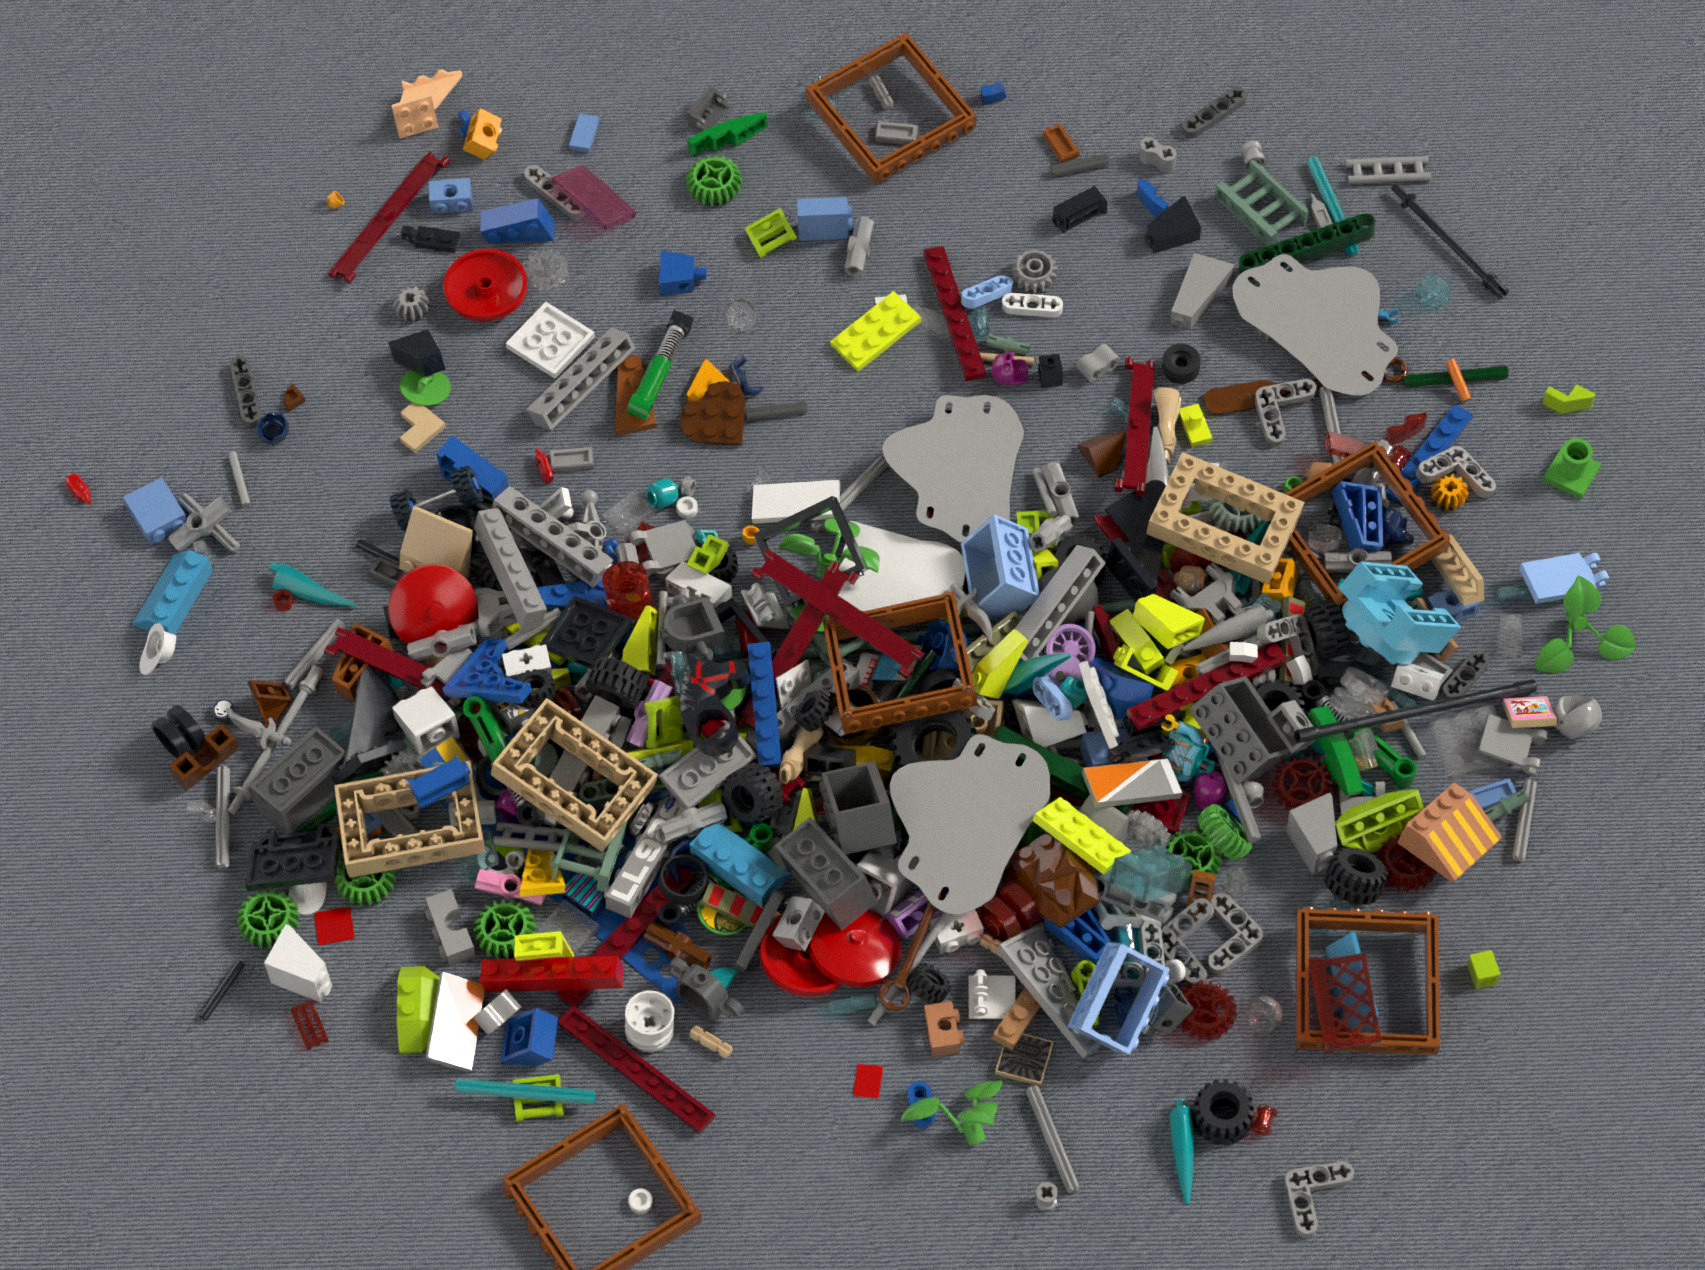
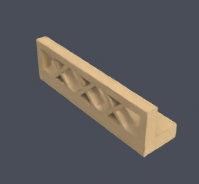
(1460, 574)

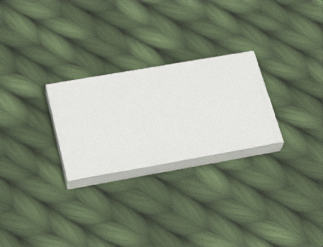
(782, 500)

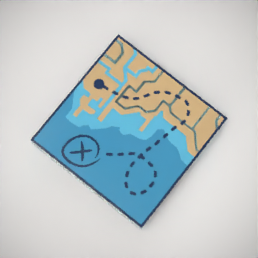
(887, 670)

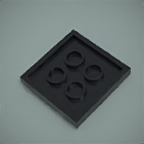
(586, 632)

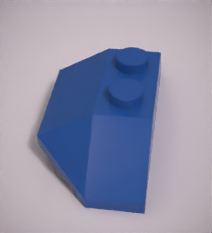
(1121, 687)

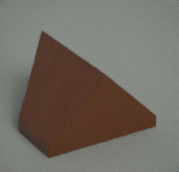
(1103, 452)
(270, 699)

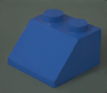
(529, 1038)

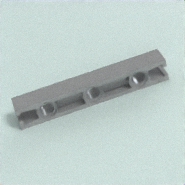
(1119, 898)

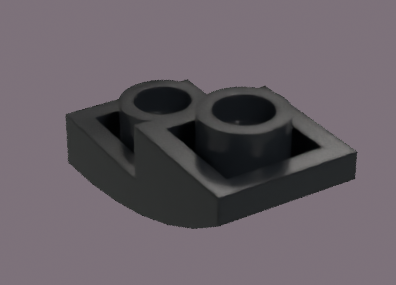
(546, 569)

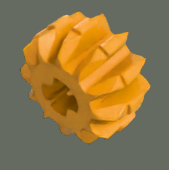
(1449, 492)

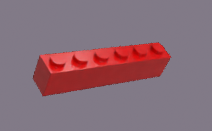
(552, 974)

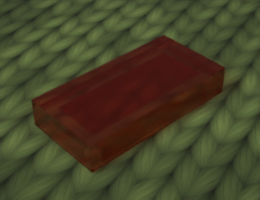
(1341, 444)

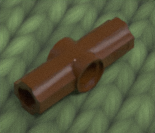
(677, 945)

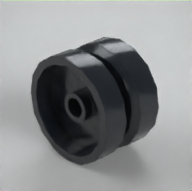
(464, 517)
(178, 732)

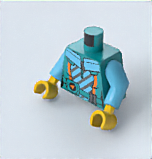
(1186, 751)

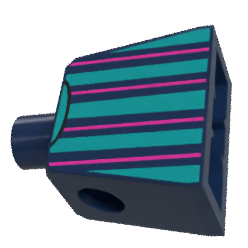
(583, 895)

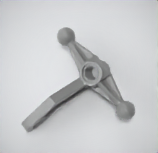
(589, 529)

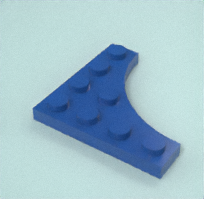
(560, 595)
(484, 679)

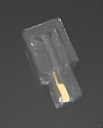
(1362, 749)

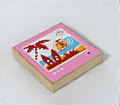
(1529, 712)

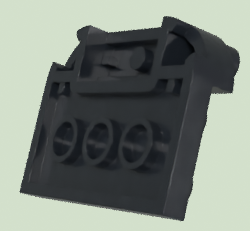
(293, 859)

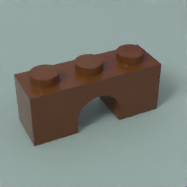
(217, 747)

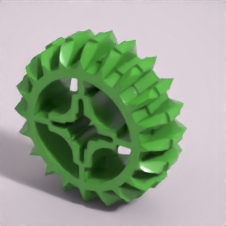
(714, 175)
(1224, 832)
(1196, 848)
(363, 887)
(256, 914)
(507, 916)

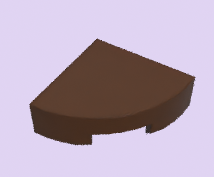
(293, 398)

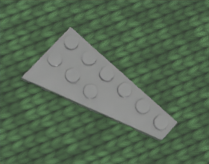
(1045, 977)

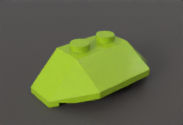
(1378, 819)
(415, 1007)

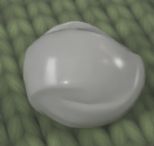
(1577, 716)

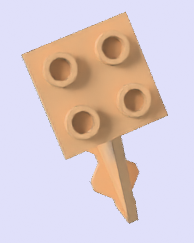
(419, 101)

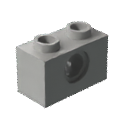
(1286, 720)
(798, 923)

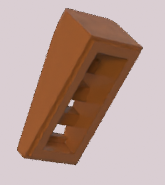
(1203, 877)

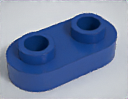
(920, 1088)

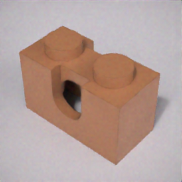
(943, 1041)

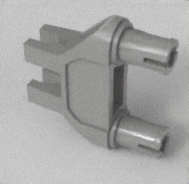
(1214, 598)
(493, 612)

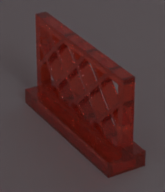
(1323, 1003)

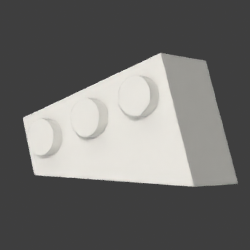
(698, 584)

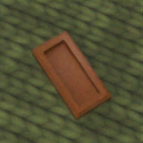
(1060, 143)

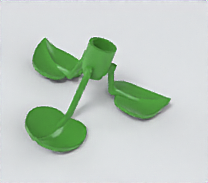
(805, 546)
(1583, 598)
(972, 1118)

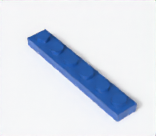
(1437, 442)
(764, 704)

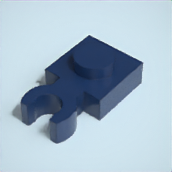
(1123, 1008)

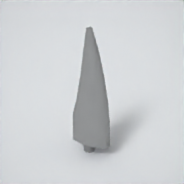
(1157, 462)
(1235, 628)

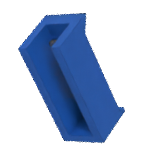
(439, 782)

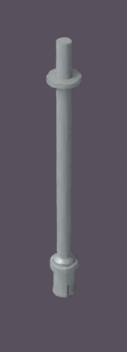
(306, 687)
(925, 945)

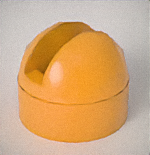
(335, 200)
(748, 536)

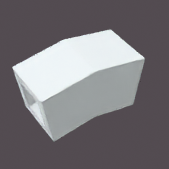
(1242, 652)
(1299, 670)

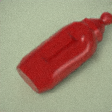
(543, 465)
(78, 488)

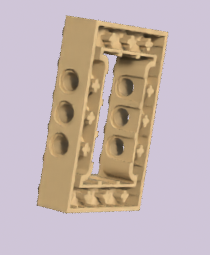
(1216, 544)
(555, 723)
(392, 792)

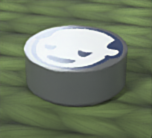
(219, 710)

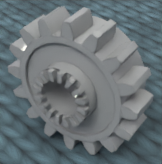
(1034, 270)

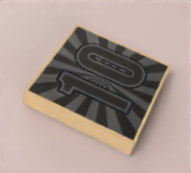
(1026, 1061)

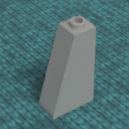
(1199, 289)

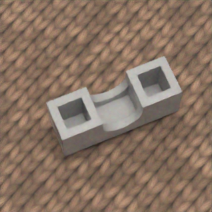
(456, 944)

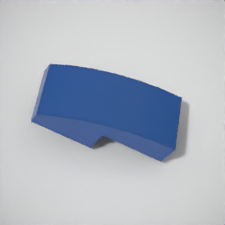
(1147, 195)

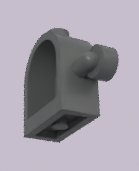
(692, 627)
(703, 991)

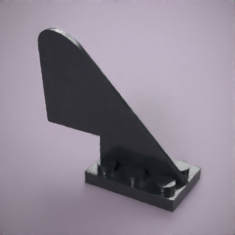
(1139, 559)
(370, 721)

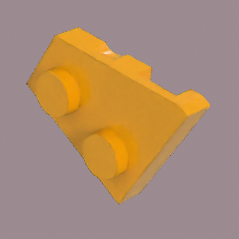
(706, 375)

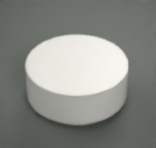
(686, 507)
(1176, 971)
(640, 1201)

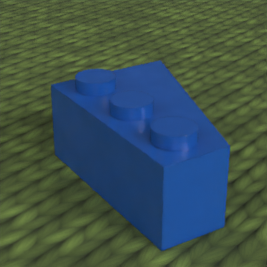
(517, 223)
(1360, 514)

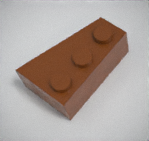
(349, 669)

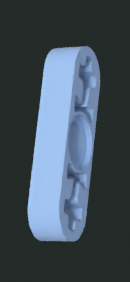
(997, 288)
(1052, 698)

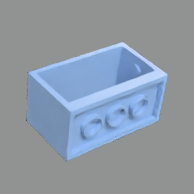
(1000, 567)
(1097, 991)

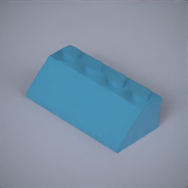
(175, 592)
(738, 863)
(1344, 947)

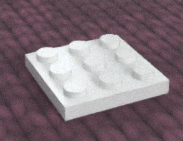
(550, 340)
(1099, 703)

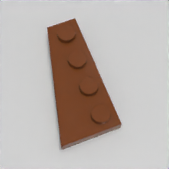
(629, 377)

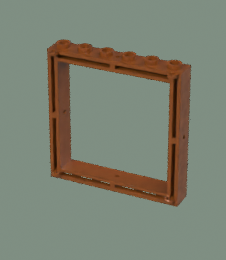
(914, 151)
(1402, 489)
(913, 706)
(1379, 921)
(571, 1146)

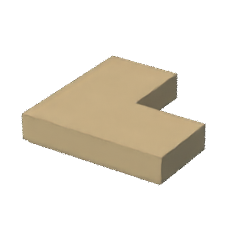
(424, 429)

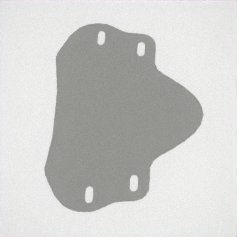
(1320, 319)
(959, 462)
(967, 818)

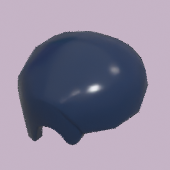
(273, 428)

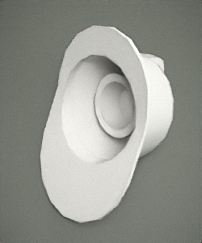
(158, 649)
(308, 897)

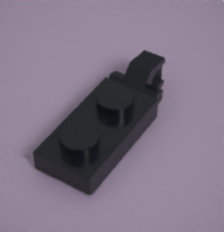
(431, 238)
(1138, 747)

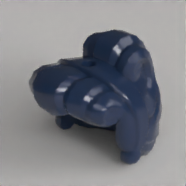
(1395, 528)

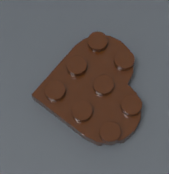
(717, 417)

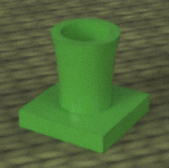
(1573, 468)

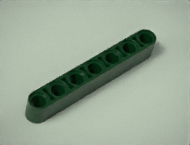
(1315, 240)
(1062, 771)

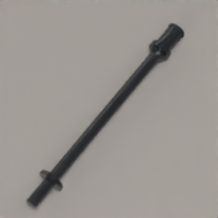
(1489, 280)

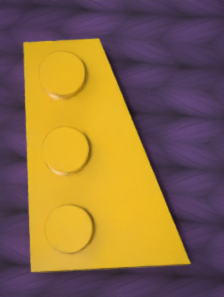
(538, 875)

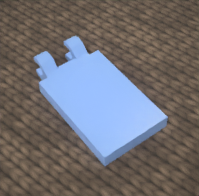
(1553, 577)

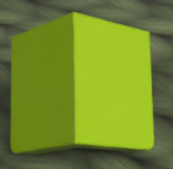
(1483, 969)

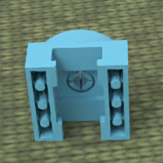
(1385, 620)

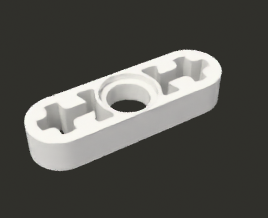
(1017, 298)

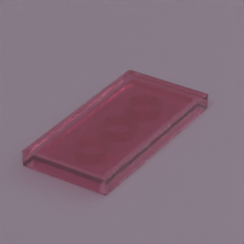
(593, 197)

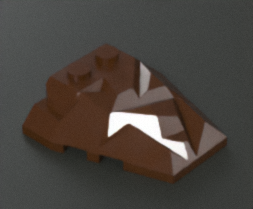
(1054, 879)

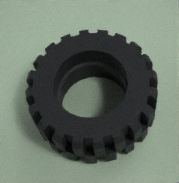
(911, 732)

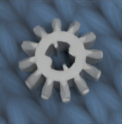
(410, 303)

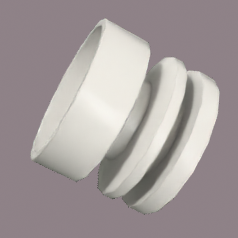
(649, 1010)

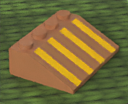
(1450, 833)

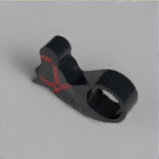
(701, 696)

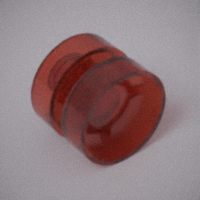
(1009, 912)

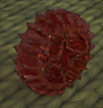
(1295, 790)
(1403, 873)
(1209, 1015)

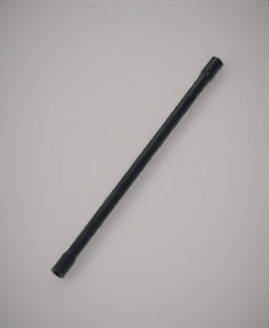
(1313, 733)

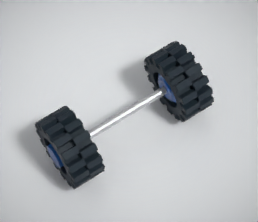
(465, 487)

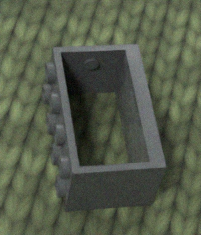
(1239, 730)
(299, 782)
(857, 808)
(826, 873)

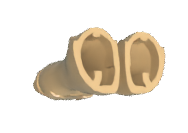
(1168, 405)
(793, 758)

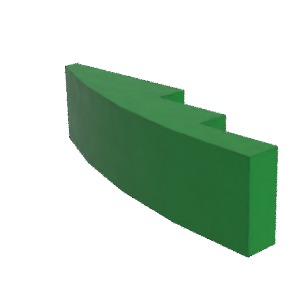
(732, 131)
(1339, 754)

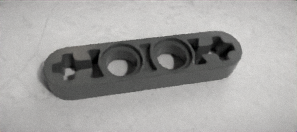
(1216, 114)
(247, 391)
(759, 931)

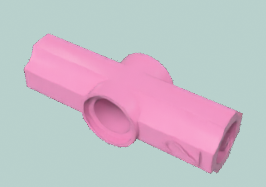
(496, 883)

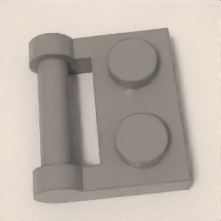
(1118, 917)

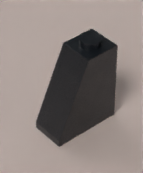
(1173, 227)
(418, 353)

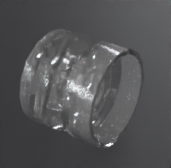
(1358, 694)

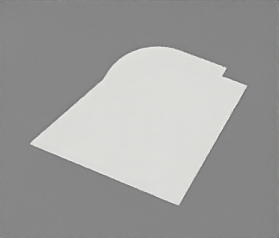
(906, 572)

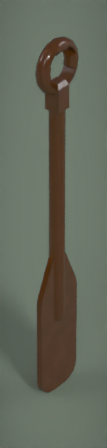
(1242, 396)
(908, 962)

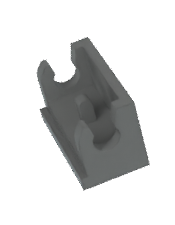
(707, 109)
(785, 819)

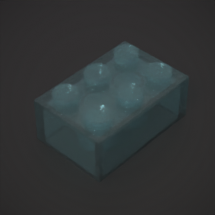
(1150, 873)

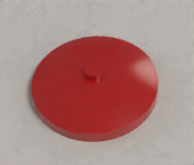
(485, 285)
(430, 601)
(860, 953)
(793, 968)

